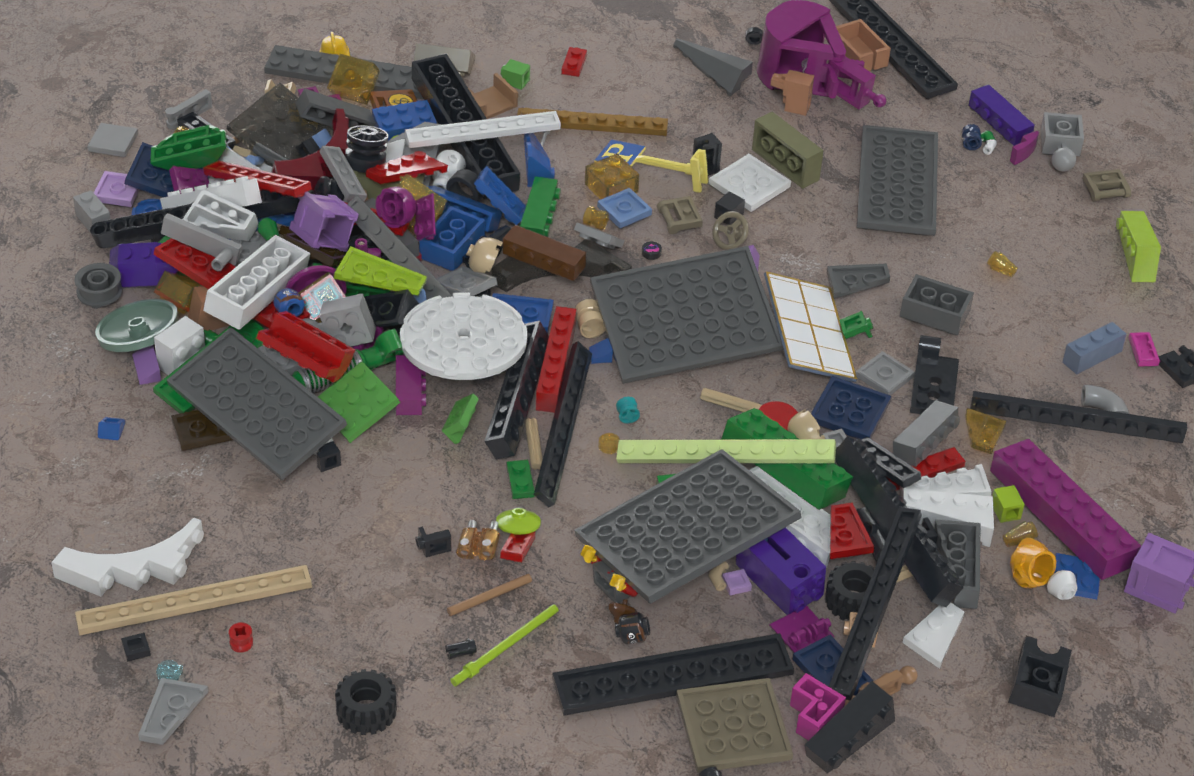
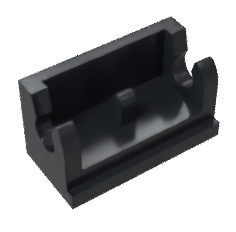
(713, 149)

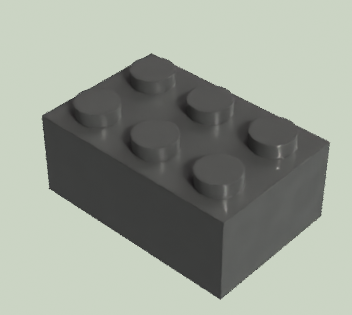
(936, 304)

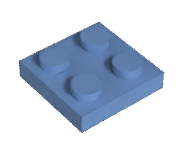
(625, 208)

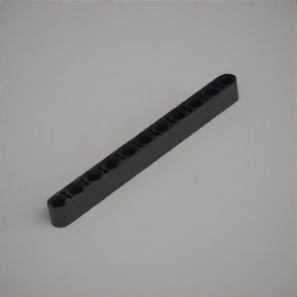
(149, 224)

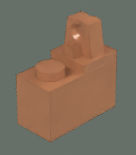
(796, 89)

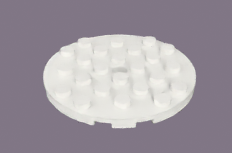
(433, 340)

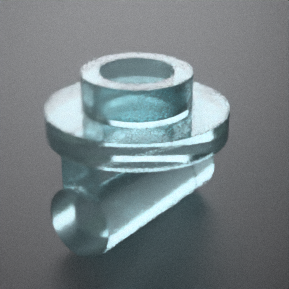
(169, 670)

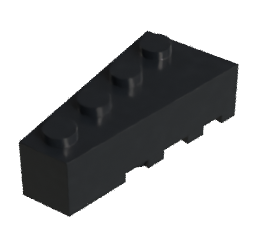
(851, 727)

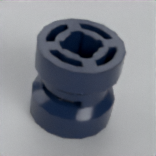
(971, 137)

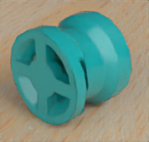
(627, 410)

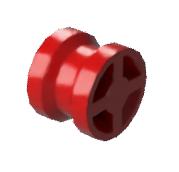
(240, 637)

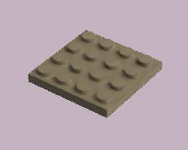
(734, 725)

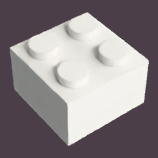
(178, 344)

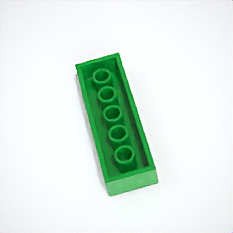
(814, 482)

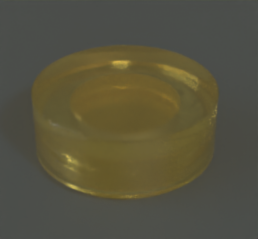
(608, 443)

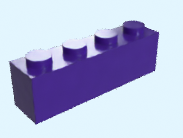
(1000, 114)

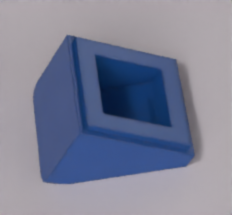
(601, 352)
(110, 428)

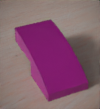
(1025, 148)

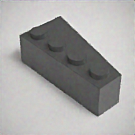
(961, 547)

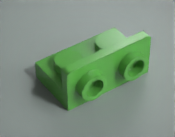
(460, 418)

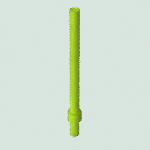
(472, 668)

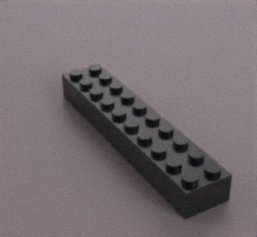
(453, 103)

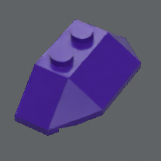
(138, 264)

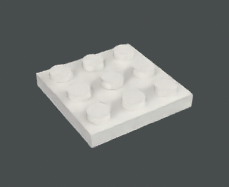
(751, 181)

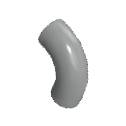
(1102, 399)

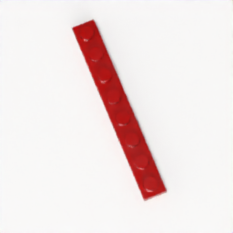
(266, 180)

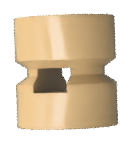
(589, 319)

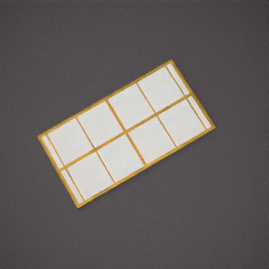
(809, 327)

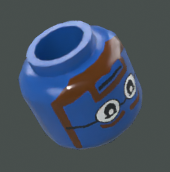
(289, 301)

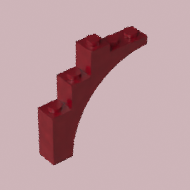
(313, 166)

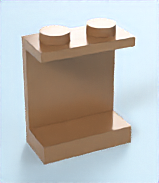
(497, 98)

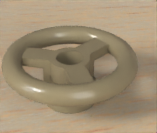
(738, 234)

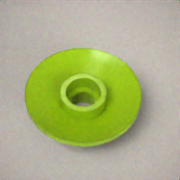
(518, 521)

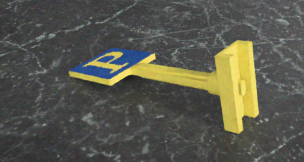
(633, 153)

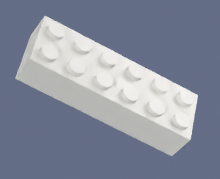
(255, 282)

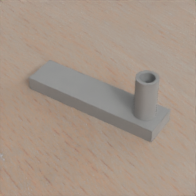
(342, 173)
(203, 240)

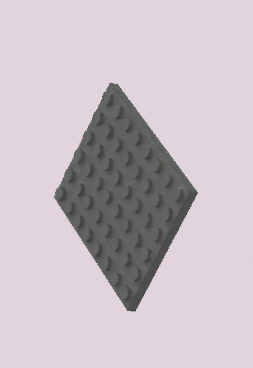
(686, 314)
(687, 525)

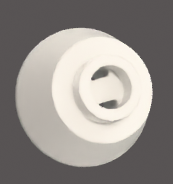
(1062, 585)

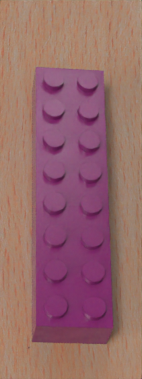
(1065, 508)

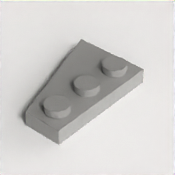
(169, 708)

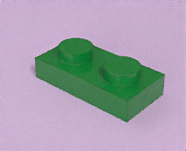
(520, 479)

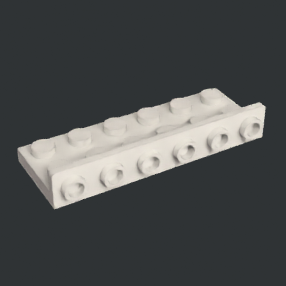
(812, 528)

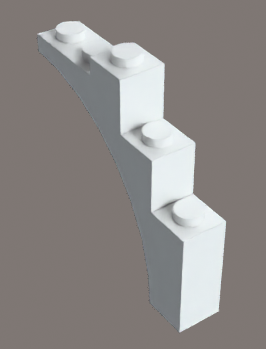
(133, 569)

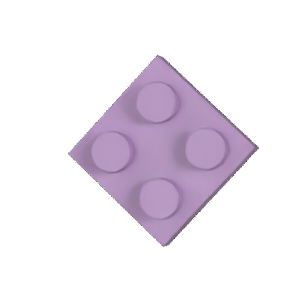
(114, 191)

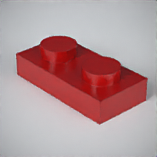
(574, 61)

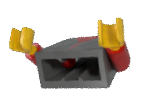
(606, 579)

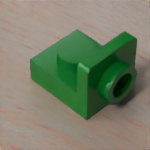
(856, 324)

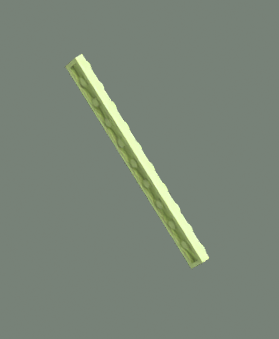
(741, 450)

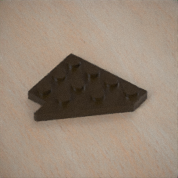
(328, 256)

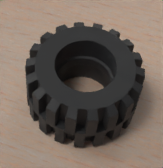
(840, 585)
(366, 717)

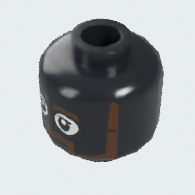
(632, 628)

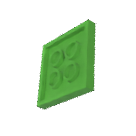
(359, 399)

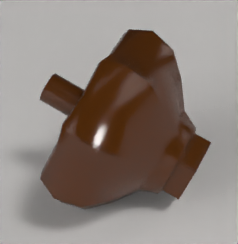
(619, 609)

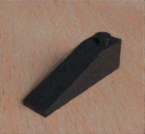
(390, 307)

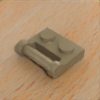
(1106, 180)
(685, 211)

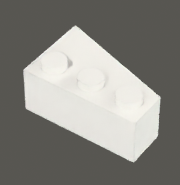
(222, 217)

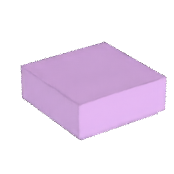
(737, 582)

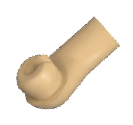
(716, 578)

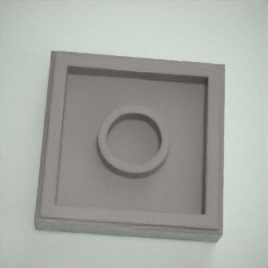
(112, 139)
(885, 373)

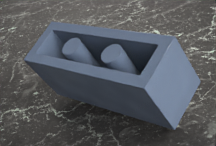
(1094, 348)

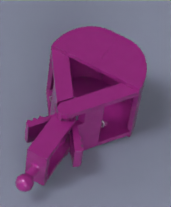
(795, 42)

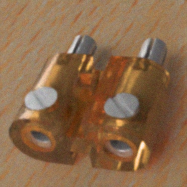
(478, 543)

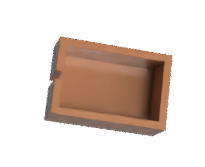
(864, 44)

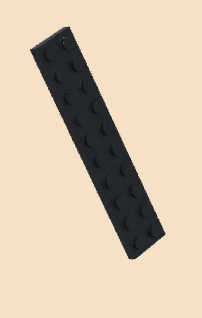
(905, 53)
(665, 673)

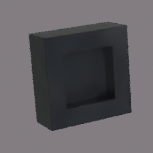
(135, 646)

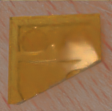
(983, 430)

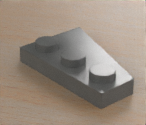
(856, 278)

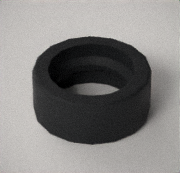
(468, 178)

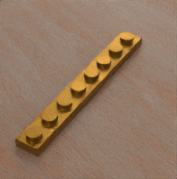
(606, 122)

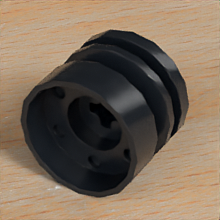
(366, 147)

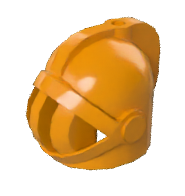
(1032, 564)

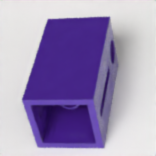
(784, 571)

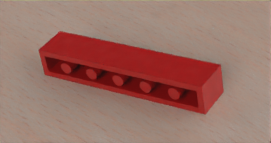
(555, 358)

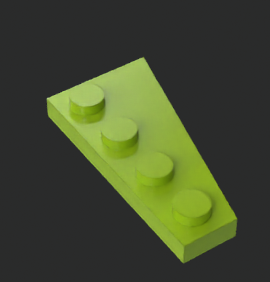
(376, 272)

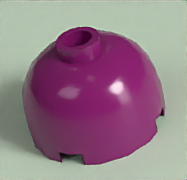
(395, 206)

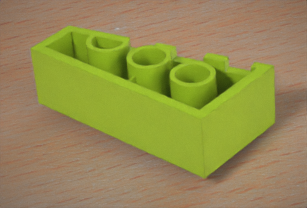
(1139, 245)

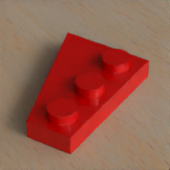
(847, 533)

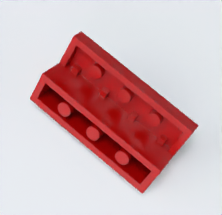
(307, 346)

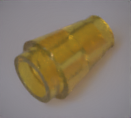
(1002, 264)
(1020, 532)

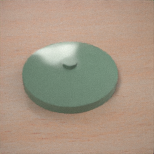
(135, 325)

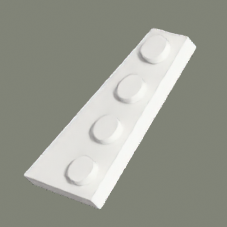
(963, 481)

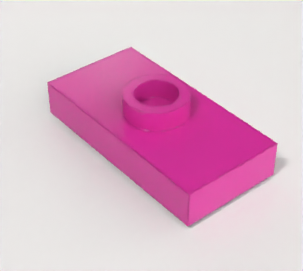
(1144, 349)

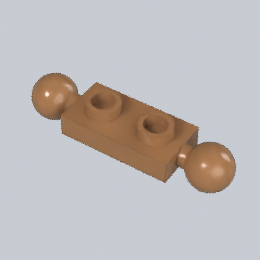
(892, 681)

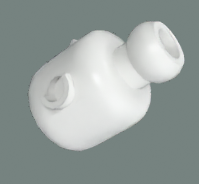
(454, 161)

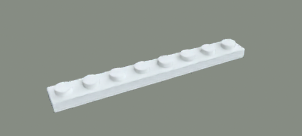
(482, 129)

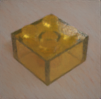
(353, 79)
(611, 176)

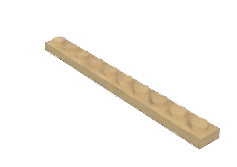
(192, 600)

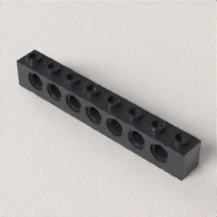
(517, 395)

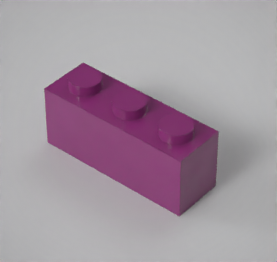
(409, 387)

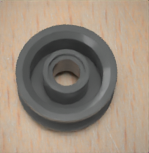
(98, 284)

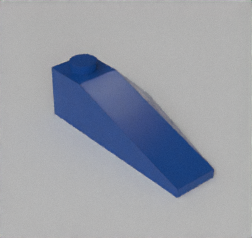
(536, 160)

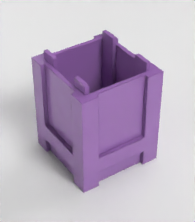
(324, 221)
(1161, 573)

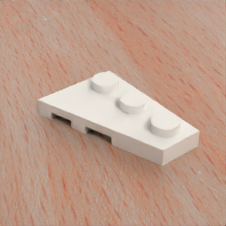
(934, 633)

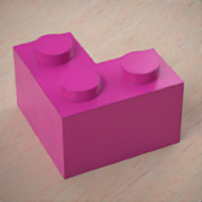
(816, 703)

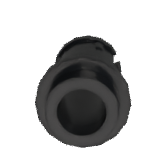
(461, 648)

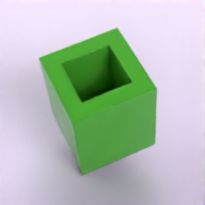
(516, 73)

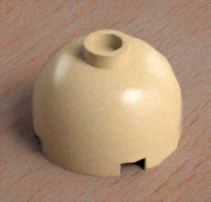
(483, 254)
(804, 426)

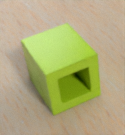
(1007, 504)

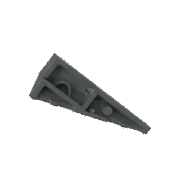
(722, 67)

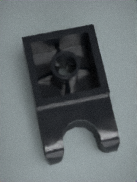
(1039, 678)

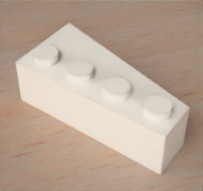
(953, 508)

